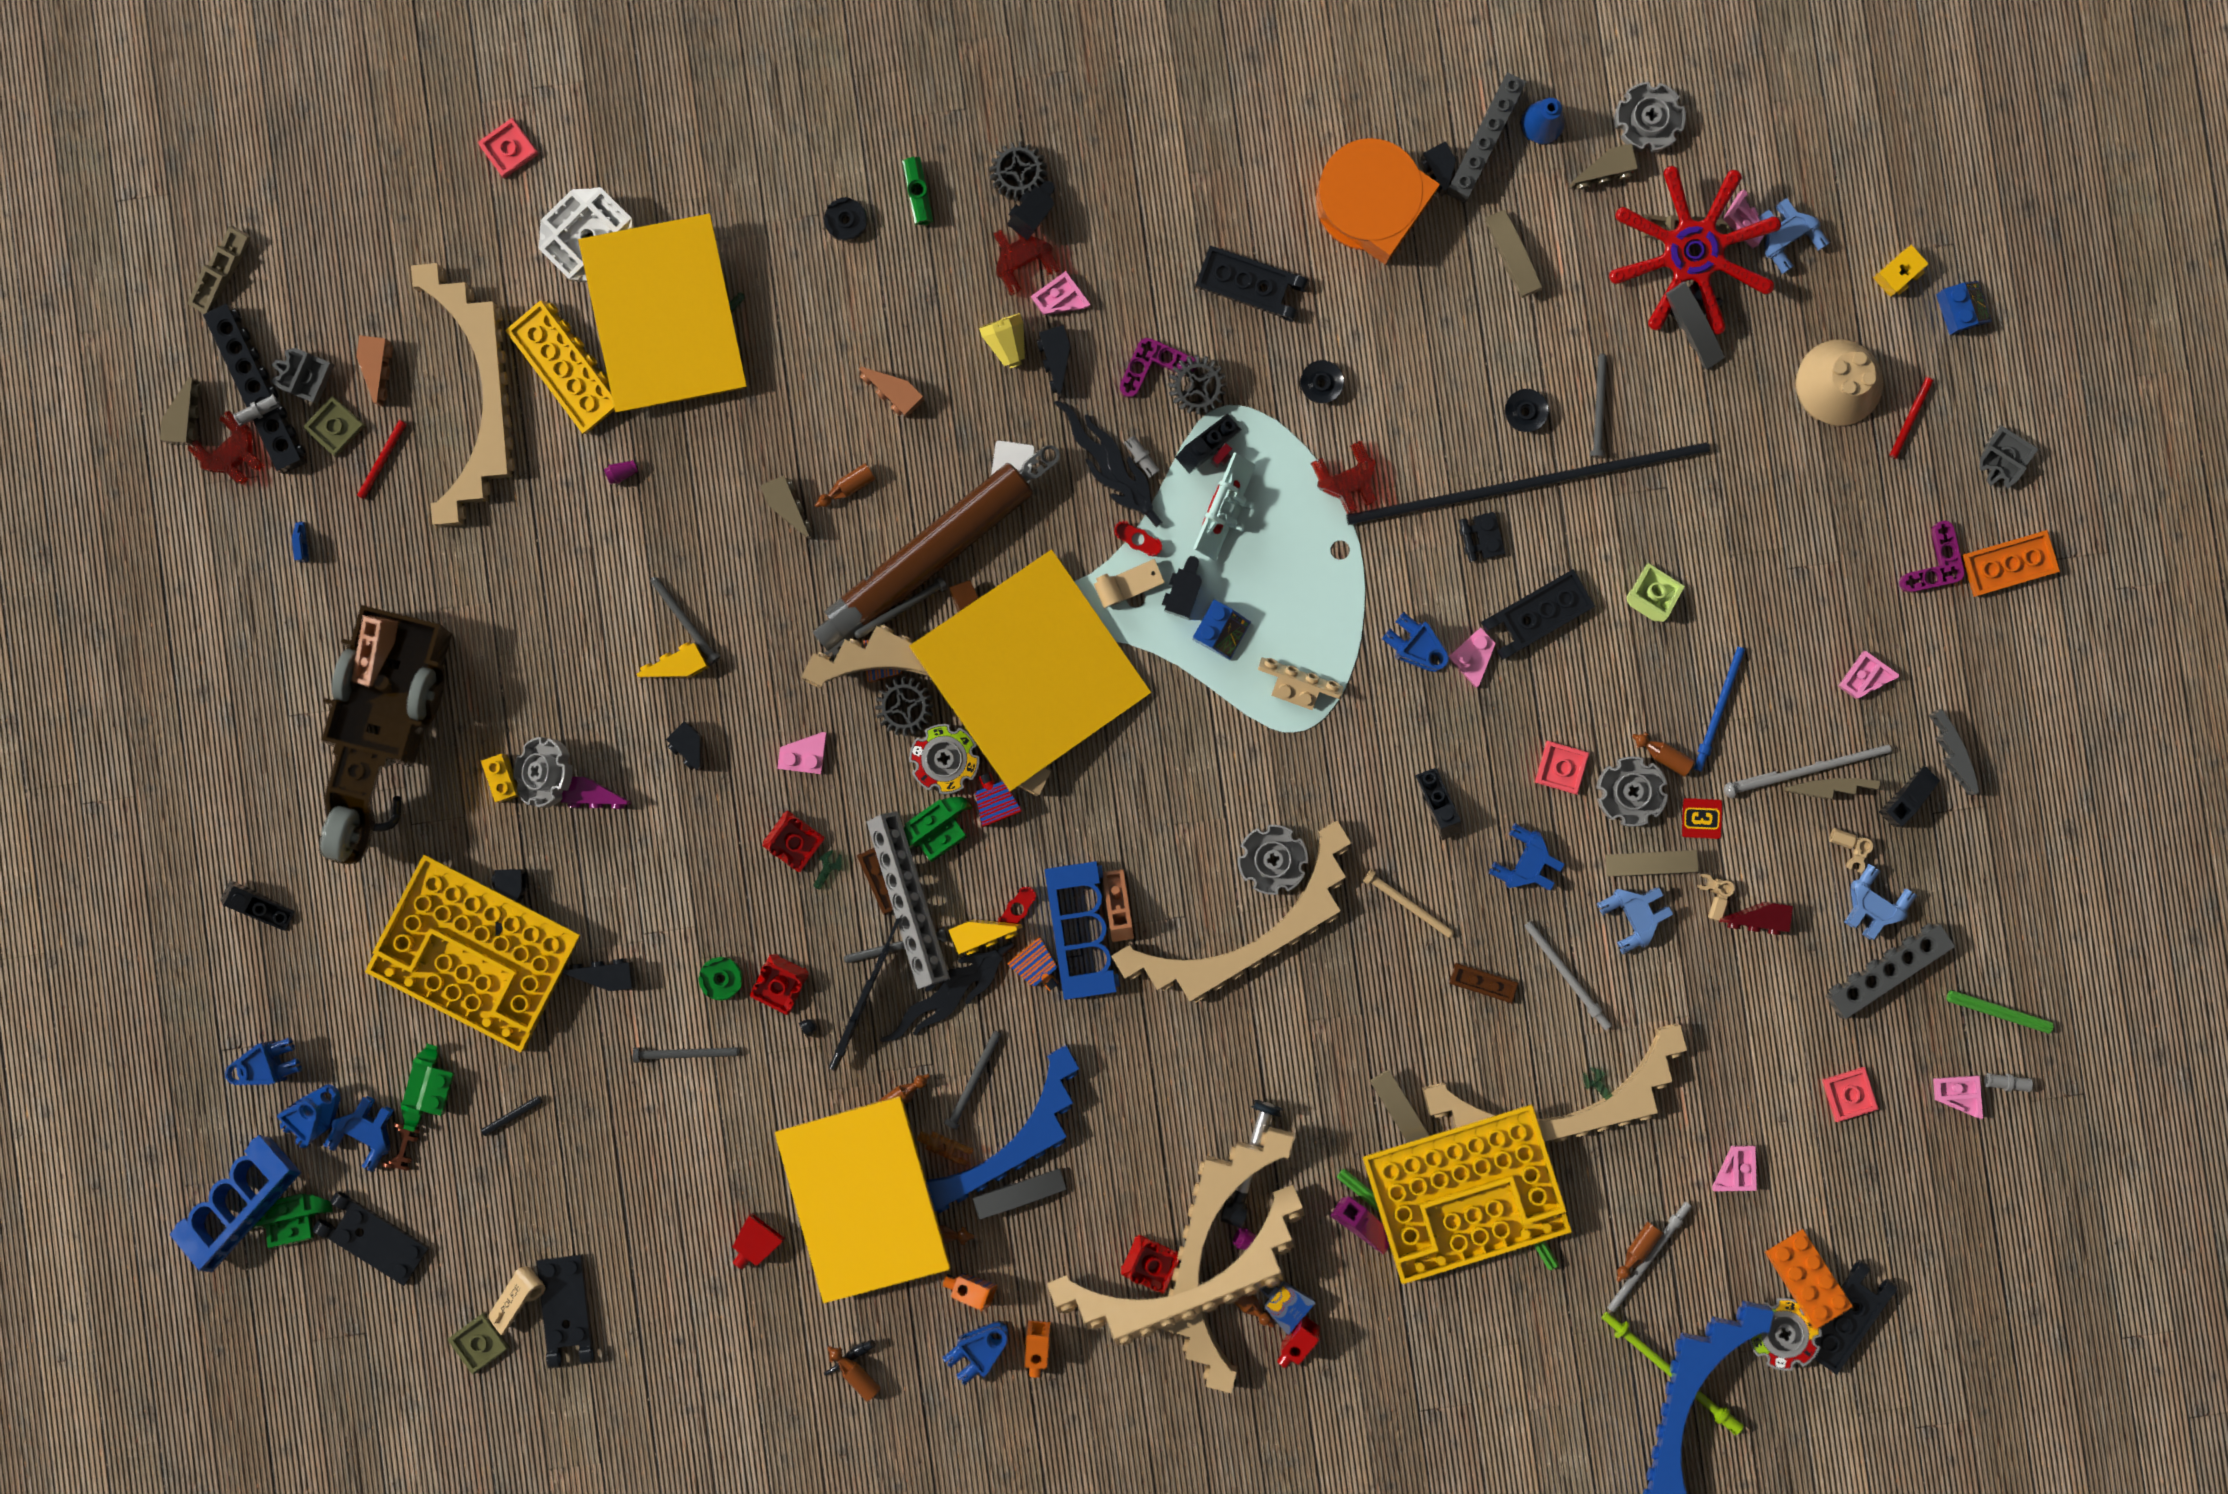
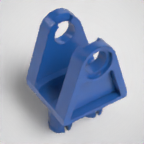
(1419, 646)
(263, 1064)
(311, 1115)
(979, 1348)

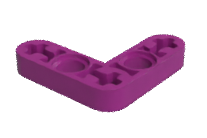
(1154, 357)
(1944, 563)

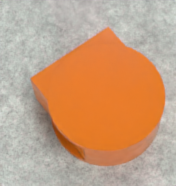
(1372, 196)

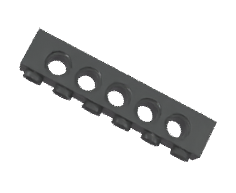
(1486, 137)
(1938, 945)

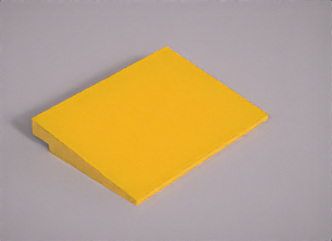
(662, 313)
(448, 953)
(1467, 1194)
(862, 1199)

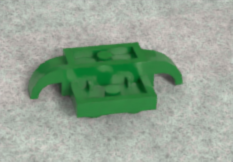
(937, 827)
(426, 1088)
(290, 1219)

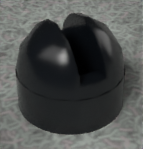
(808, 1027)

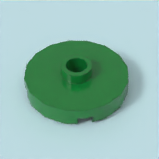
(709, 978)

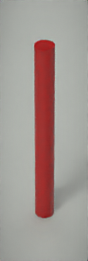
(1911, 417)
(382, 458)

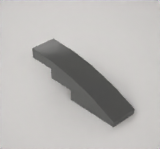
(1694, 323)
(1958, 758)
(1019, 1193)

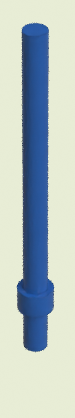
(1705, 749)

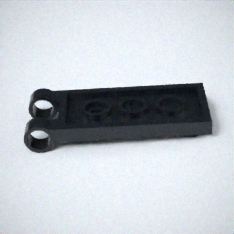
(1240, 280)
(1546, 607)
(382, 1243)
(565, 1300)
(1847, 1330)

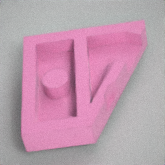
(1741, 215)
(1060, 296)
(1473, 656)
(1866, 675)
(804, 755)
(1960, 1093)
(1738, 1170)

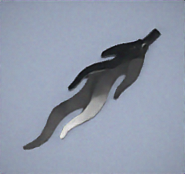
(1113, 473)
(950, 993)
(840, 1050)

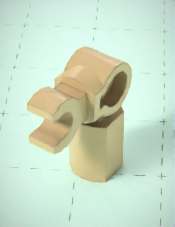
(1861, 845)
(1723, 890)

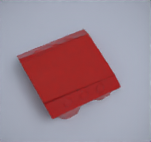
(793, 841)
(779, 983)
(1150, 1264)

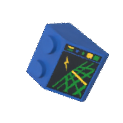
(1963, 307)
(1221, 629)

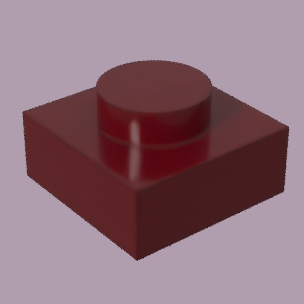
(1222, 456)

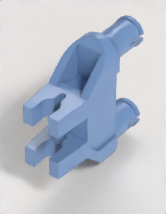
(1792, 228)
(1875, 907)
(1638, 913)

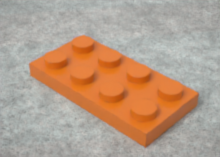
(2010, 563)
(1808, 1279)

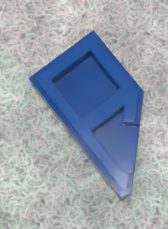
(299, 543)

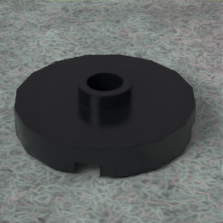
(844, 208)

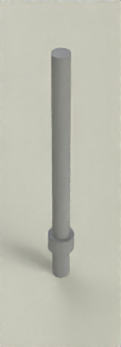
(1593, 1008)
(1675, 1222)

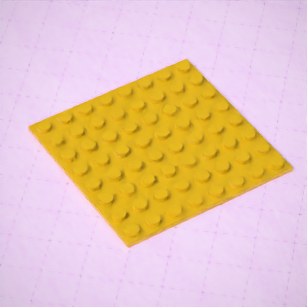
(1030, 669)

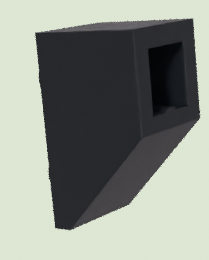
(1439, 165)
(689, 744)

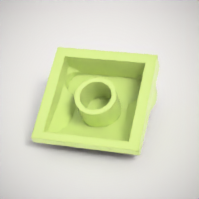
(1654, 594)

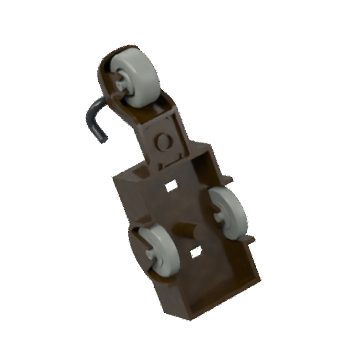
(401, 704)

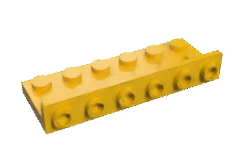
(563, 364)

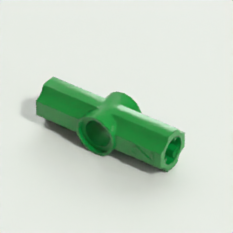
(919, 203)

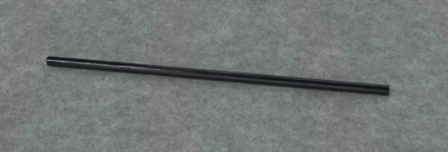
(1527, 483)

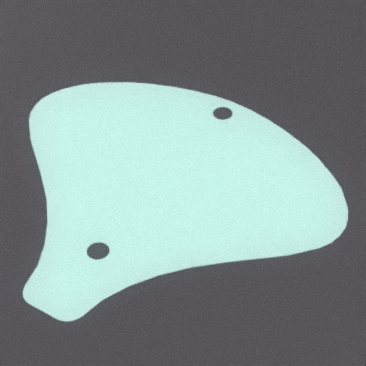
(1274, 574)

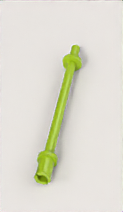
(1721, 1415)

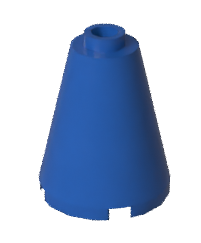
(1543, 121)

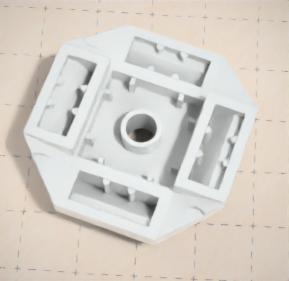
(571, 219)

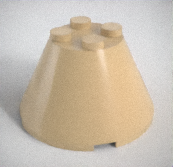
(1839, 382)

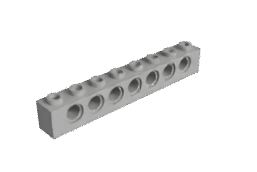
(907, 900)

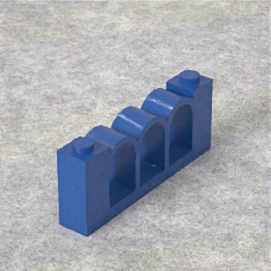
(1085, 984)
(191, 1231)

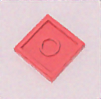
(508, 148)
(1562, 767)
(1850, 1094)

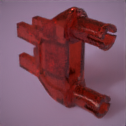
(1020, 254)
(230, 453)
(1349, 481)

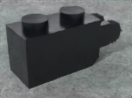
(1032, 211)
(1184, 590)

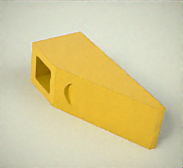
(682, 664)
(978, 932)

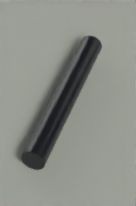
(511, 1115)

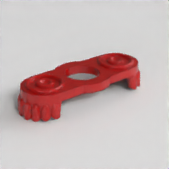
(1125, 531)
(1025, 897)

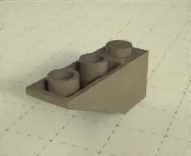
(1615, 163)
(180, 418)
(782, 501)

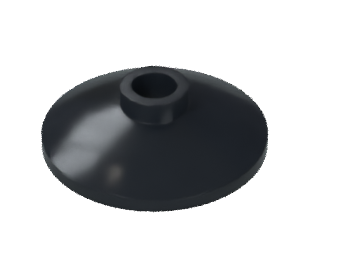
(1324, 371)
(1534, 403)

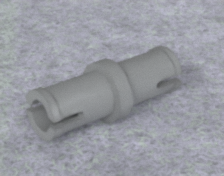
(256, 410)
(1141, 456)
(2008, 1082)

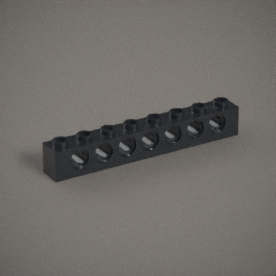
(218, 321)

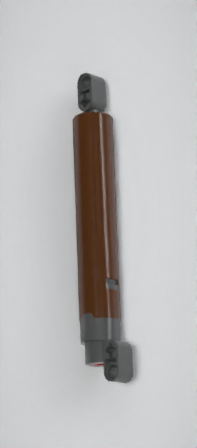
(930, 551)

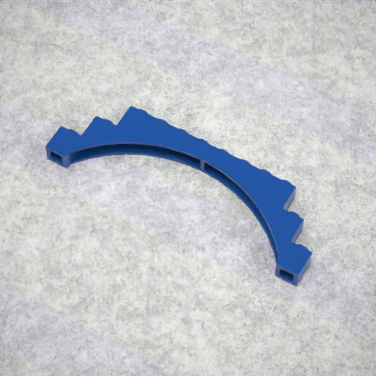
(1037, 1134)
(1693, 1363)

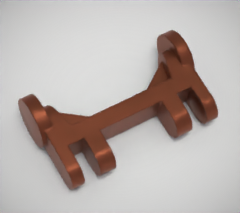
(397, 1161)

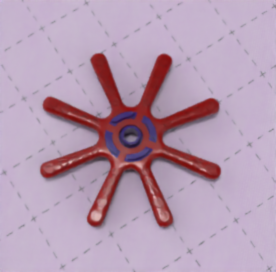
(1695, 233)

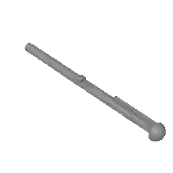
(1731, 789)

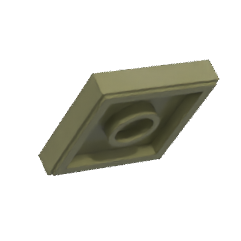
(334, 426)
(478, 1343)

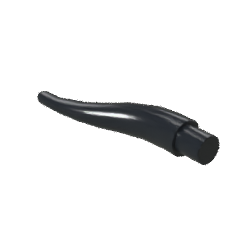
(853, 1353)

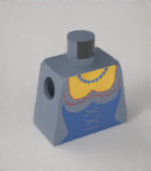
(1287, 1305)

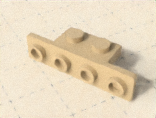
(1298, 686)

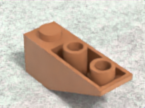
(373, 358)
(896, 390)

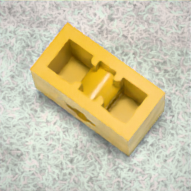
(1912, 264)
(500, 777)

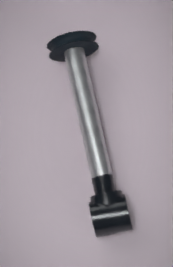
(1236, 1208)

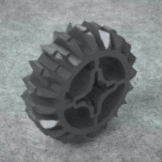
(1011, 174)
(1189, 390)
(887, 712)

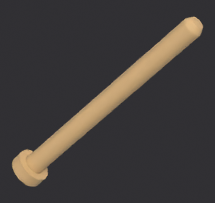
(1370, 877)

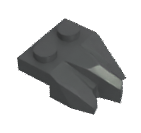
(302, 374)
(2006, 457)

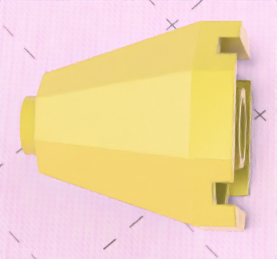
(1006, 339)

